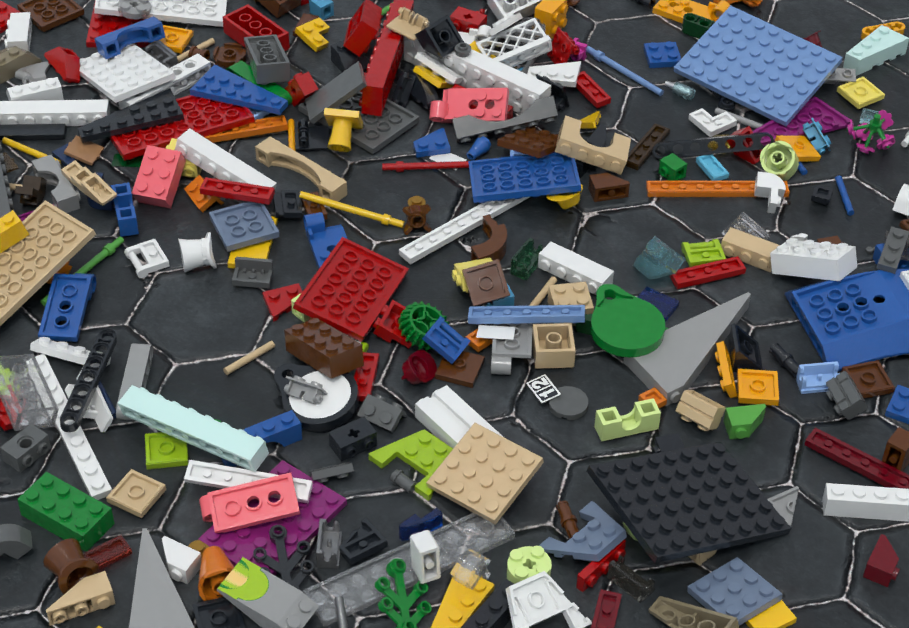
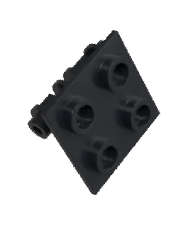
(557, 91)
(311, 137)

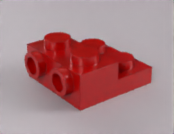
(388, 325)

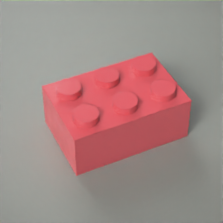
(158, 176)

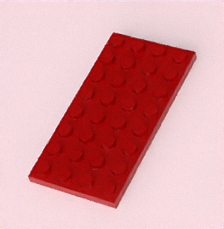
(199, 114)

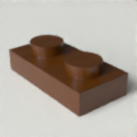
(312, 207)

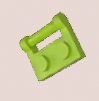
(702, 252)

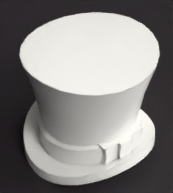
(197, 253)

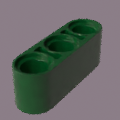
(695, 25)

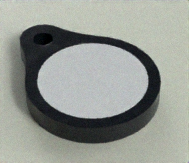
(335, 407)

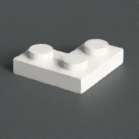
(712, 125)

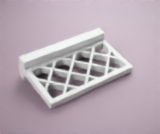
(519, 53)

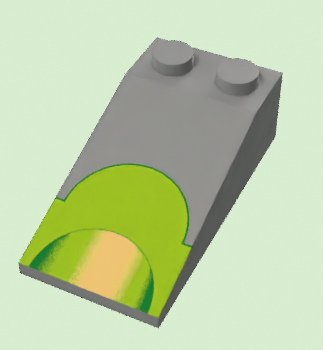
(266, 597)

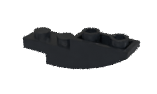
(422, 89)
(597, 139)

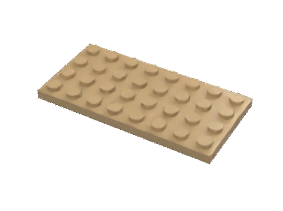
(32, 261)

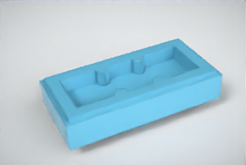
(712, 167)

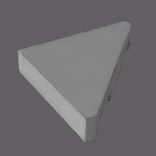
(785, 503)

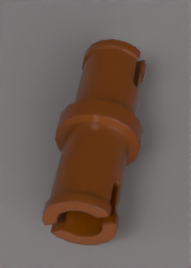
(568, 520)

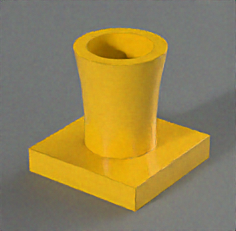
(342, 124)

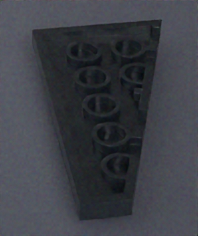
(144, 114)

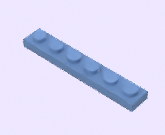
(526, 314)

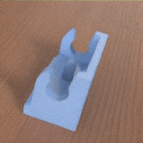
(813, 377)

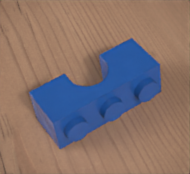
(125, 210)

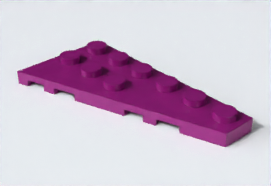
(815, 108)

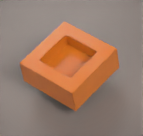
(478, 343)
(654, 393)

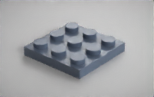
(243, 225)
(735, 591)

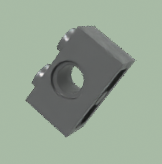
(25, 447)

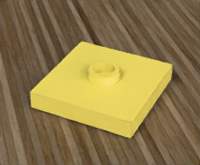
(860, 92)

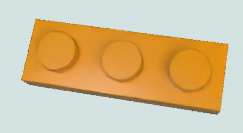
(725, 369)

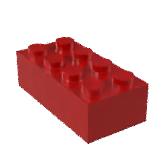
(249, 23)
(363, 27)

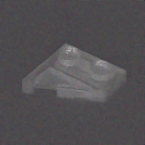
(747, 225)

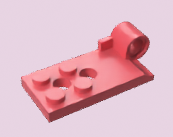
(457, 103)
(230, 508)

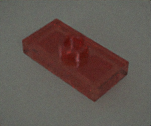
(109, 552)

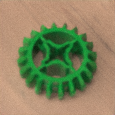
(416, 328)

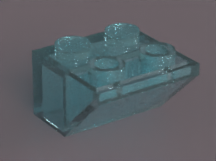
(658, 260)

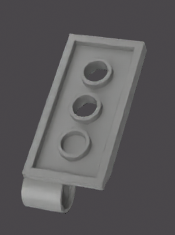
(505, 349)

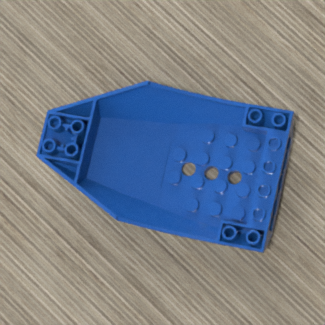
(862, 331)

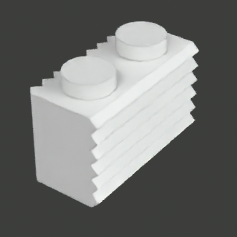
(425, 556)

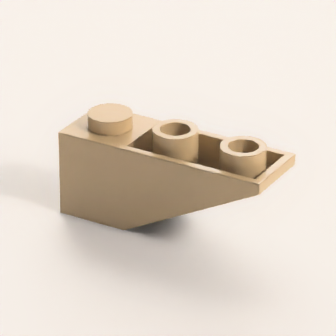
(85, 597)

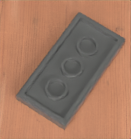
(336, 92)

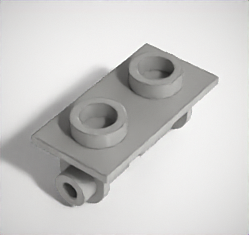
(842, 75)
(312, 391)

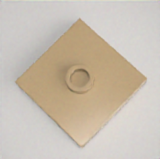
(136, 493)

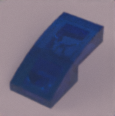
(415, 524)

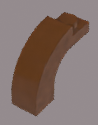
(496, 245)

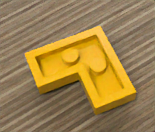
(312, 34)

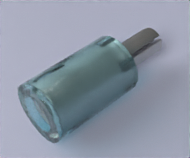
(681, 90)

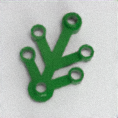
(395, 569)

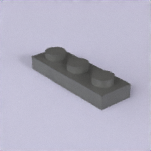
(893, 250)

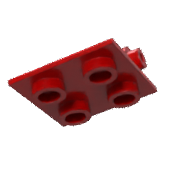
(562, 47)

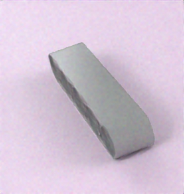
(136, 371)

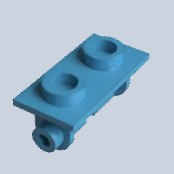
(821, 141)

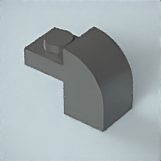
(15, 540)

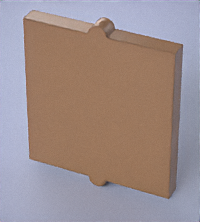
(85, 152)

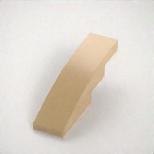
(88, 183)

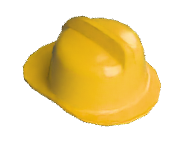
(566, 200)

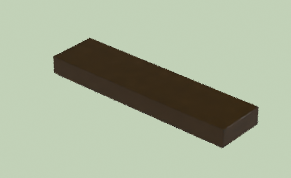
(644, 147)

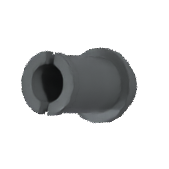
(399, 478)

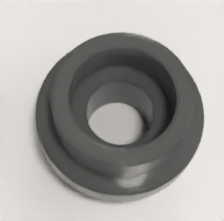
(462, 49)

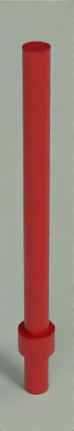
(399, 166)

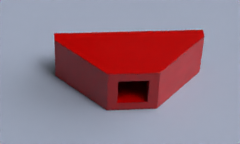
(65, 63)

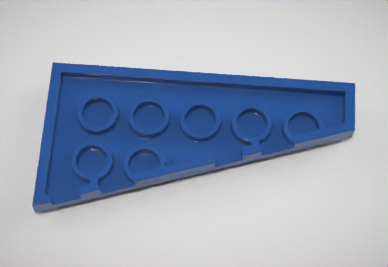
(229, 88)

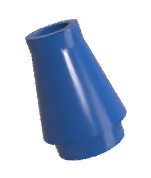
(479, 147)

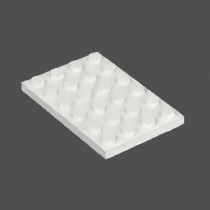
(124, 74)

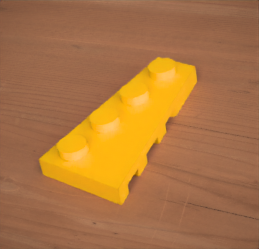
(461, 603)

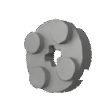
(134, 8)

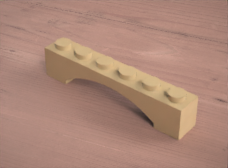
(274, 153)

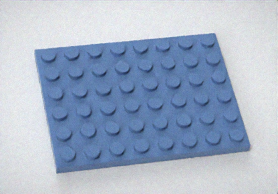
(758, 65)

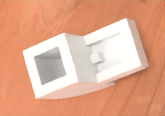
(771, 187)
(902, 201)

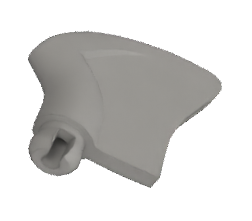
(33, 72)

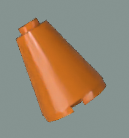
(213, 570)

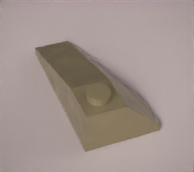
(684, 615)

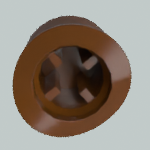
(69, 564)

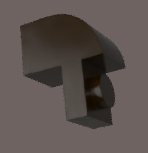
(32, 190)

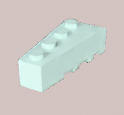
(876, 49)

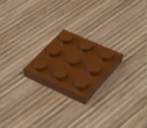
(51, 13)
(530, 142)

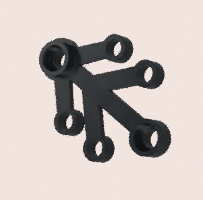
(285, 566)

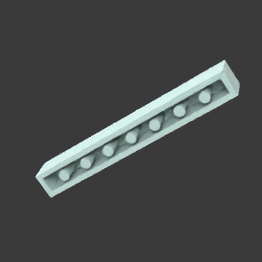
(194, 428)

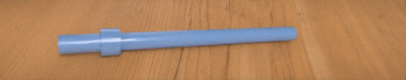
(600, 56)

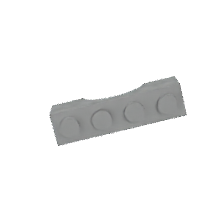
(64, 194)

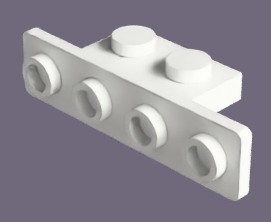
(97, 408)

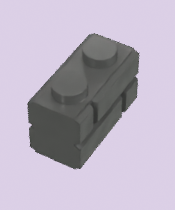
(846, 395)

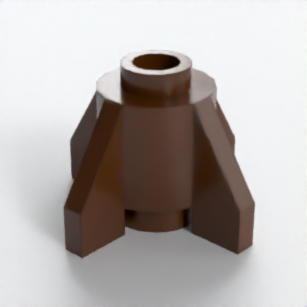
(416, 217)

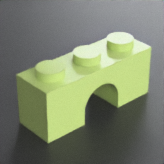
(641, 419)

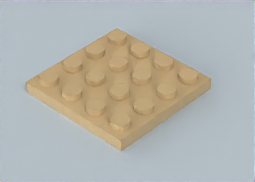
(485, 473)

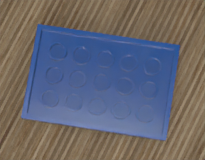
(523, 177)

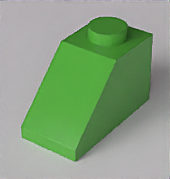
(743, 420)

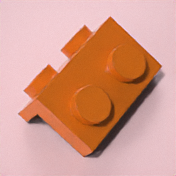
(202, 201)

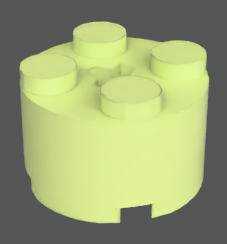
(776, 151)
(527, 562)

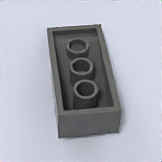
(267, 59)

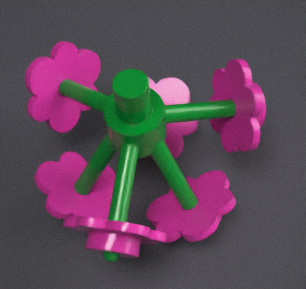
(865, 132)

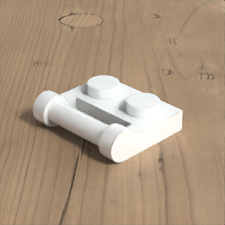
(152, 255)

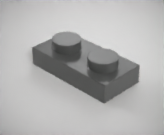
(340, 470)

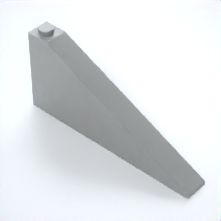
(687, 349)
(155, 596)

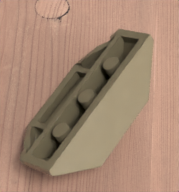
(13, 59)

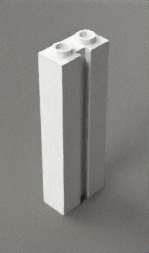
(448, 416)

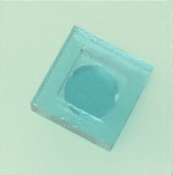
(867, 115)

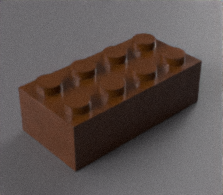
(324, 347)

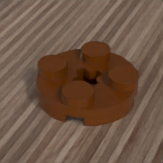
(229, 54)

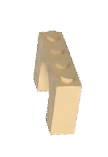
(574, 146)

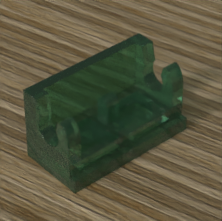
(525, 260)

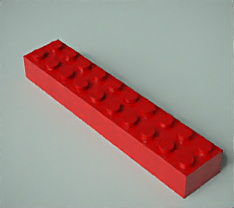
(383, 63)

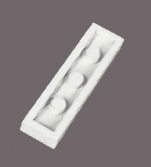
(62, 350)

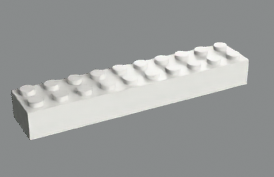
(485, 72)

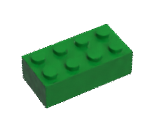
(66, 511)

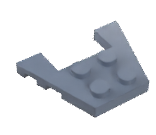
(593, 540)

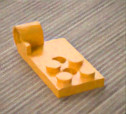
(677, 8)

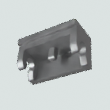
(162, 54)
(328, 545)

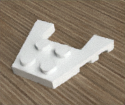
(540, 599)

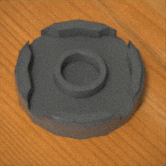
(570, 404)

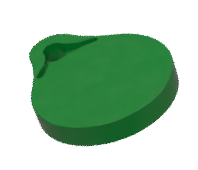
(625, 323)

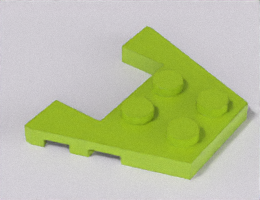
(419, 451)

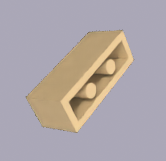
(749, 248)

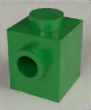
(672, 168)

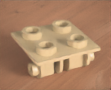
(408, 23)

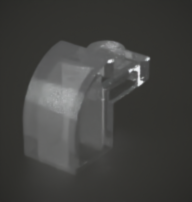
(470, 569)

